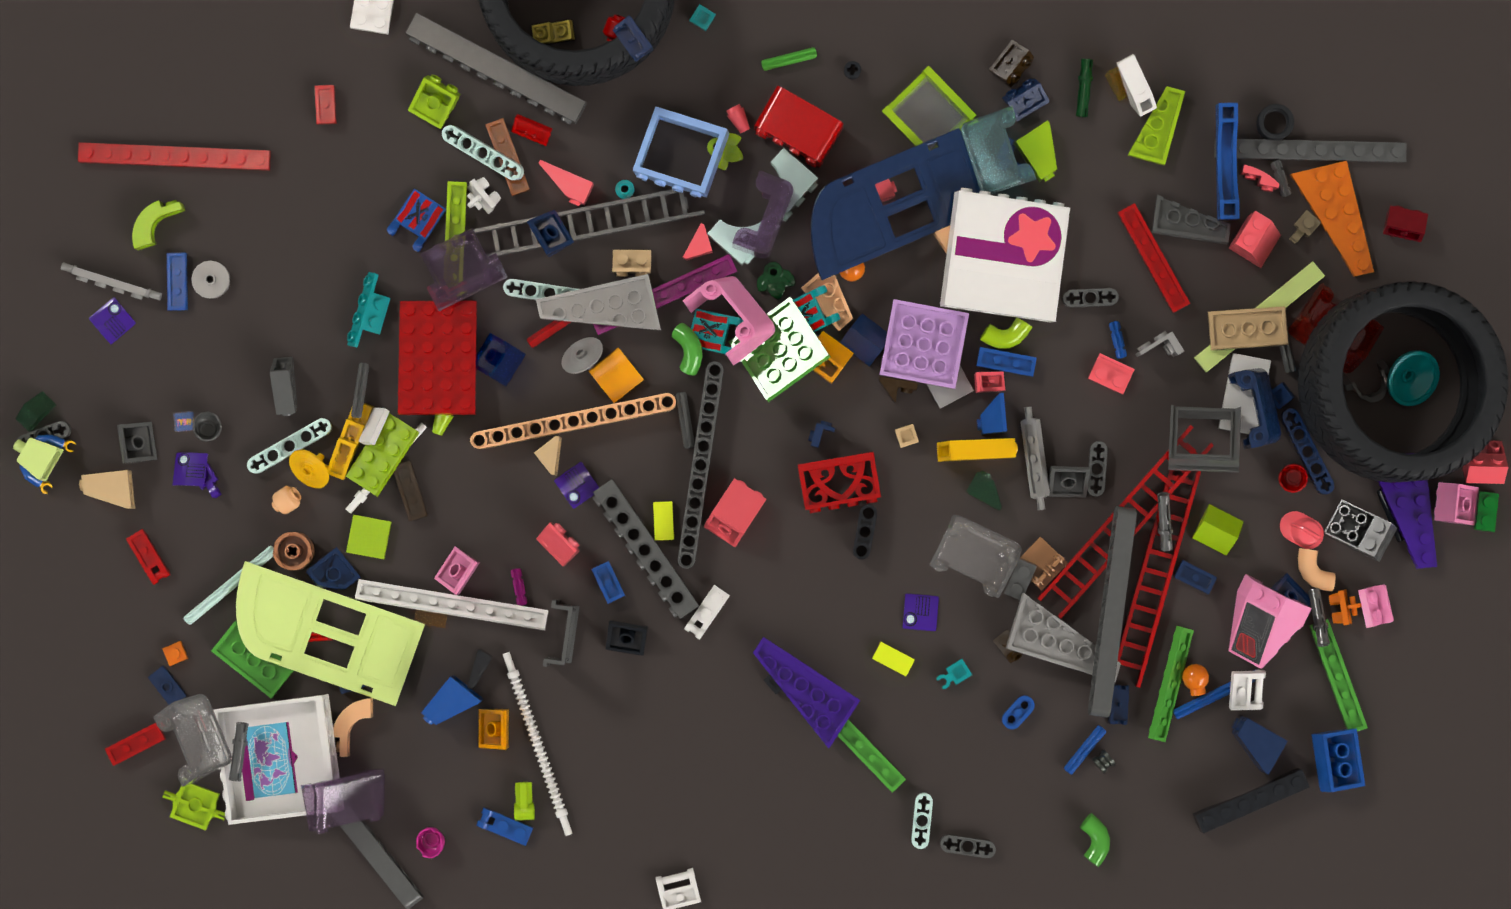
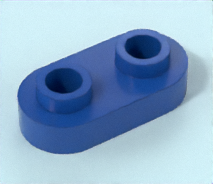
(1018, 712)

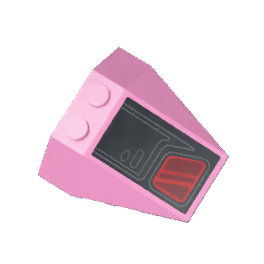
(1263, 621)

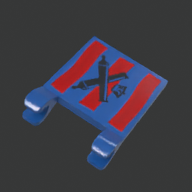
(419, 216)

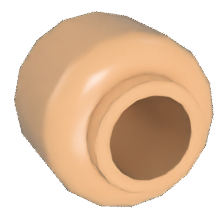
(286, 500)

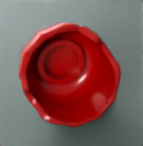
(1293, 478)

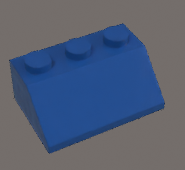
(1338, 760)

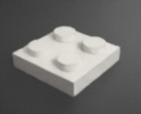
(372, 15)

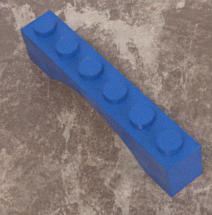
(1227, 161)

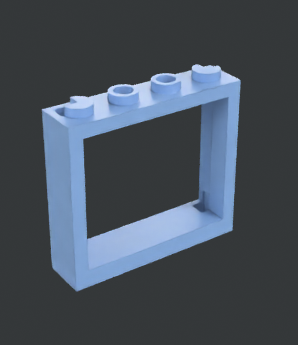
(690, 123)

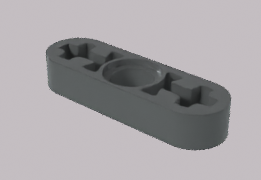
(1075, 293)
(55, 426)
(1103, 474)
(971, 853)

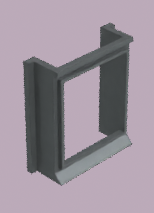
(1205, 462)
(570, 633)

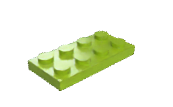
(379, 461)

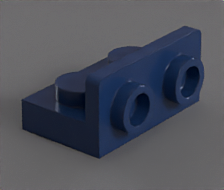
(1026, 98)

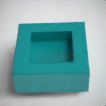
(702, 17)

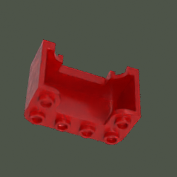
(798, 126)

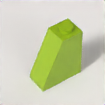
(1039, 151)

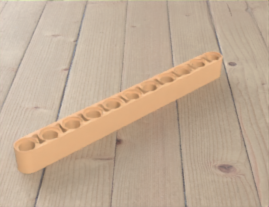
(564, 421)

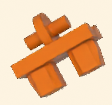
(1342, 599)

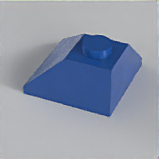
(993, 418)

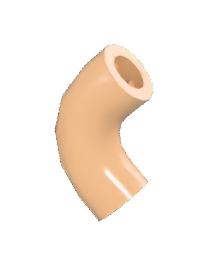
(1312, 573)

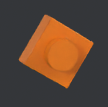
(175, 653)

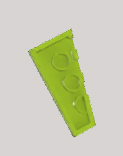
(1158, 130)

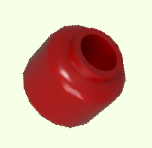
(609, 26)

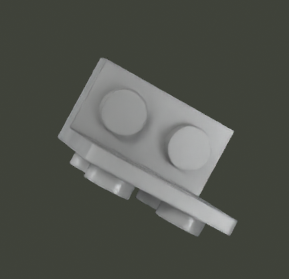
(1171, 346)

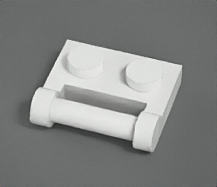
(1241, 690)
(678, 896)

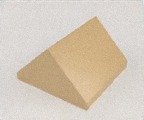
(550, 454)

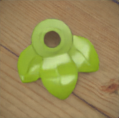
(731, 151)

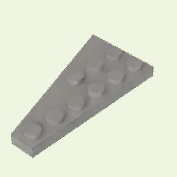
(612, 304)
(1049, 638)

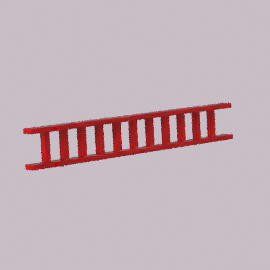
(1187, 447)
(1163, 593)

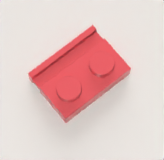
(1111, 374)

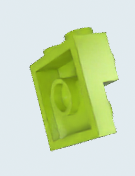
(434, 101)

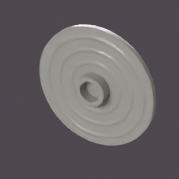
(582, 355)

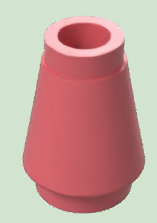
(738, 118)

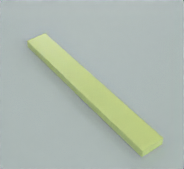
(1282, 297)

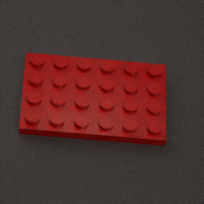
(437, 358)

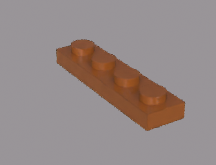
(502, 142)

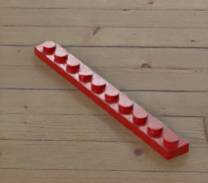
(174, 156)

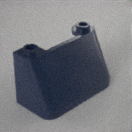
(1264, 404)

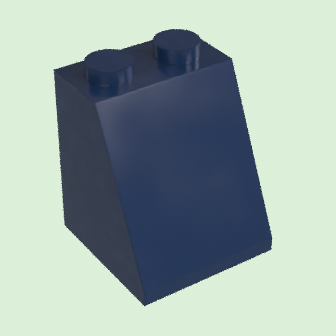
(1259, 743)

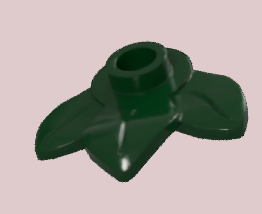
(777, 282)

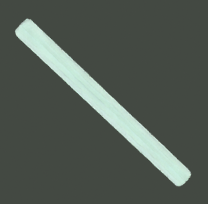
(225, 589)

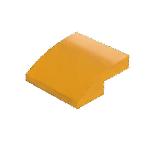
(616, 375)

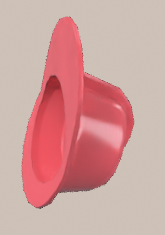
(1301, 530)

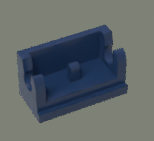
(632, 38)
(1119, 707)

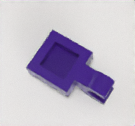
(210, 479)

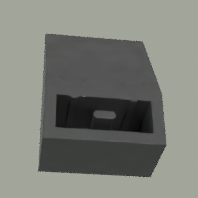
(1360, 530)

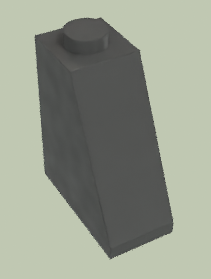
(284, 386)

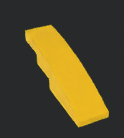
(348, 443)

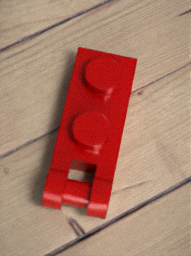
(147, 556)

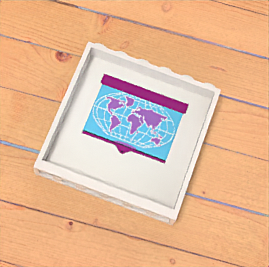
(286, 748)

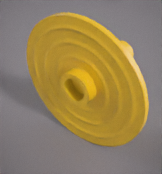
(309, 468)

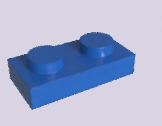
(608, 582)

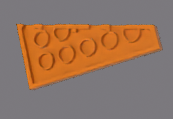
(1335, 205)

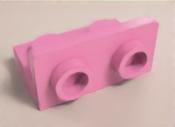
(1376, 605)

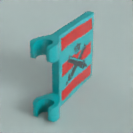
(812, 311)
(713, 329)

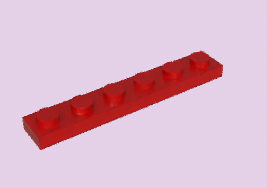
(1153, 258)

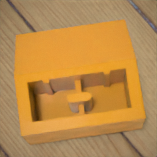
(839, 357)

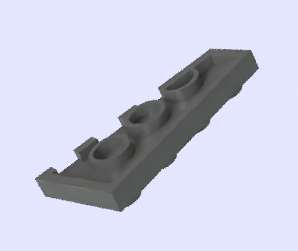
(1182, 222)

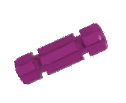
(519, 588)

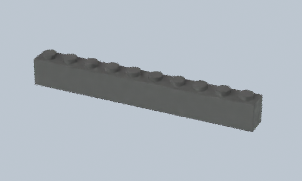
(495, 68)

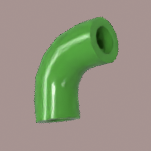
(691, 348)
(1099, 839)

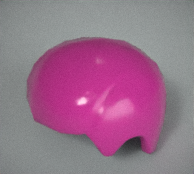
(430, 842)

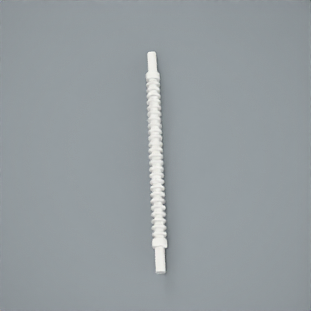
(561, 811)

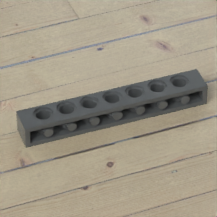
(601, 496)

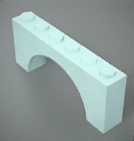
(788, 169)

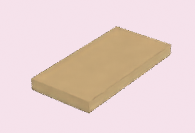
(1248, 328)

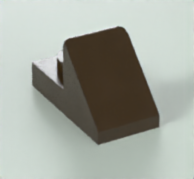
(891, 386)

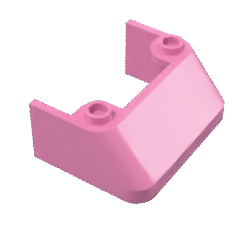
(756, 324)

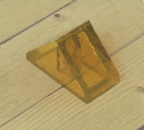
(1116, 83)

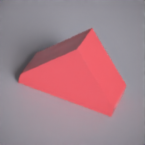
(699, 245)
(989, 381)

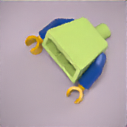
(39, 457)

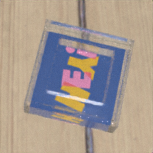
(183, 421)

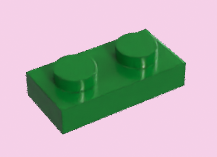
(1486, 511)

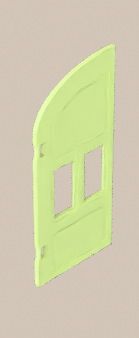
(281, 613)

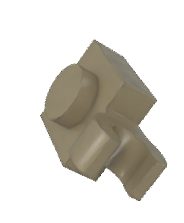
(1305, 225)

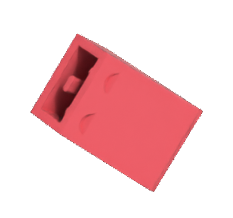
(558, 544)

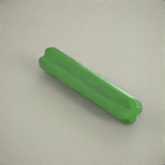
(788, 59)

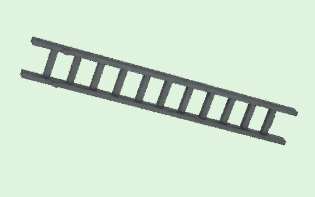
(587, 209)

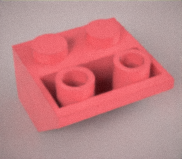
(1488, 466)

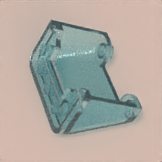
(992, 152)

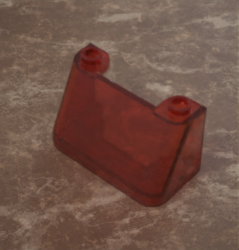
(1313, 312)

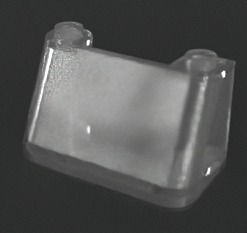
(977, 554)
(197, 736)

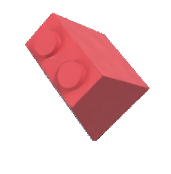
(1255, 239)
(734, 512)

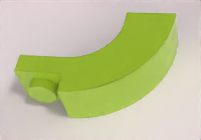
(149, 218)

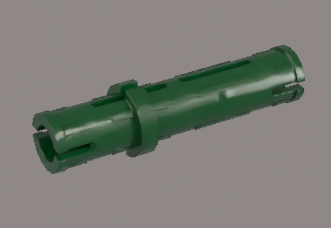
(1084, 87)

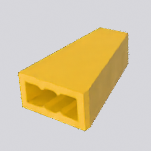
(976, 449)

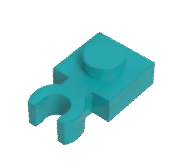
(956, 672)

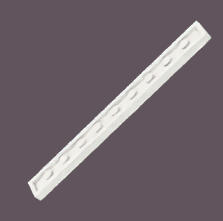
(451, 604)

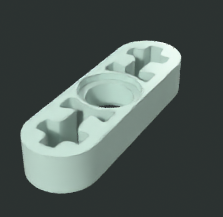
(928, 806)

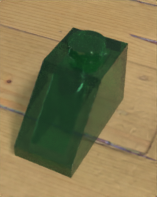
(984, 489)

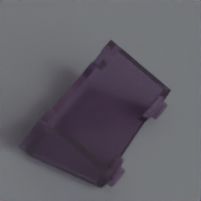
(344, 800)

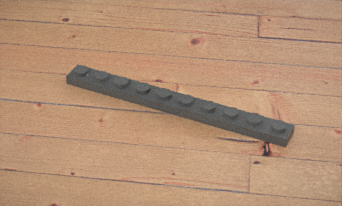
(1320, 150)

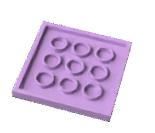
(924, 344)

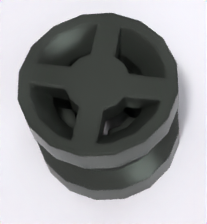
(1104, 761)

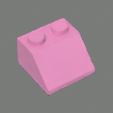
(1456, 503)

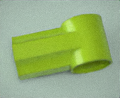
(524, 806)

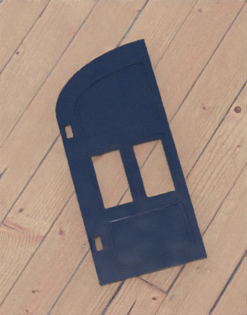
(853, 224)

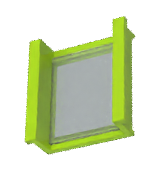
(928, 109)

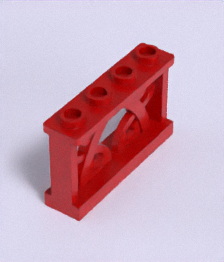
(858, 464)

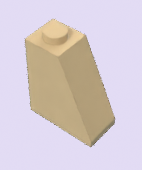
(110, 487)

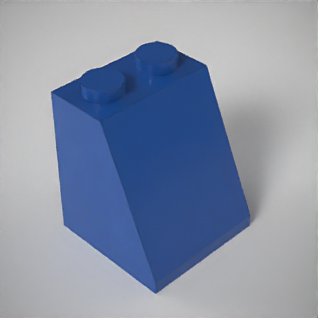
(450, 700)

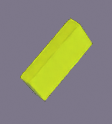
(663, 520)
(893, 659)

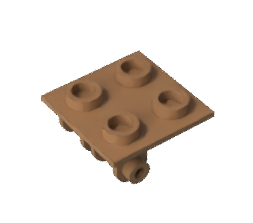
(1048, 562)

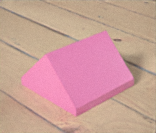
(456, 570)

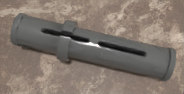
(1165, 529)
(1320, 625)
(238, 751)

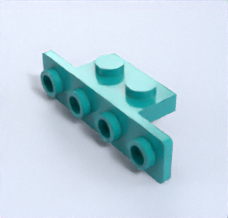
(370, 311)

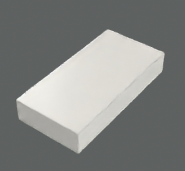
(374, 426)

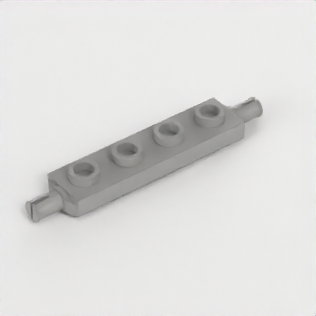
(102, 281)
(1035, 458)

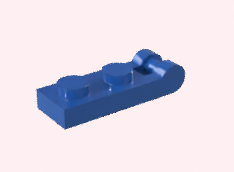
(505, 826)

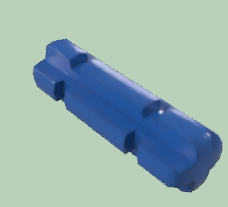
(1117, 339)

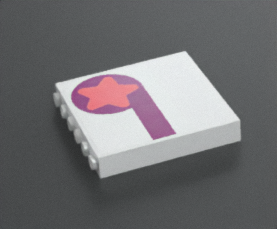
(1005, 255)

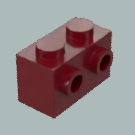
(1405, 223)

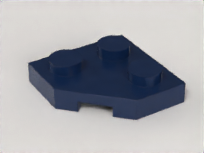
(333, 571)

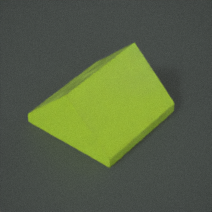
(1218, 530)

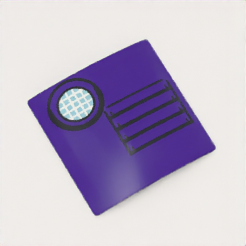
(112, 320)
(190, 469)
(576, 485)
(920, 612)

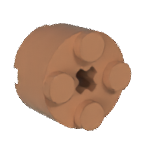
(297, 540)

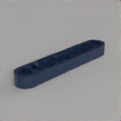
(1314, 458)

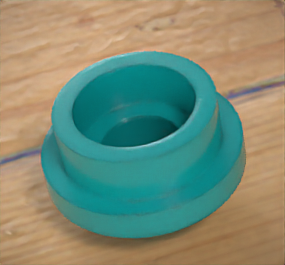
(629, 193)

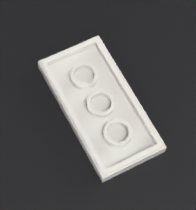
(1236, 398)

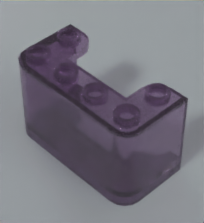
(762, 242)

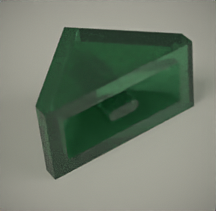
(35, 411)

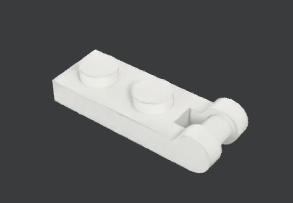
(707, 611)

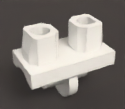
(479, 197)

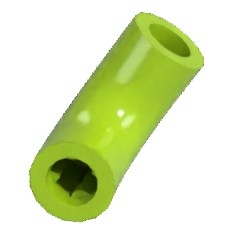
(1006, 338)

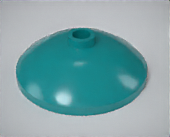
(1420, 380)

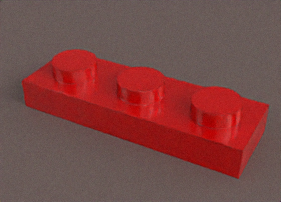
(134, 744)

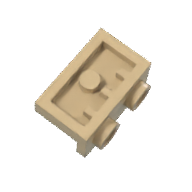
(631, 261)

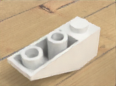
(1136, 86)

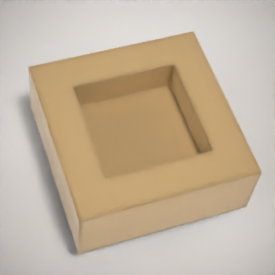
(906, 436)

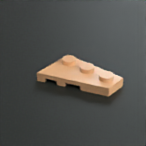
(832, 300)

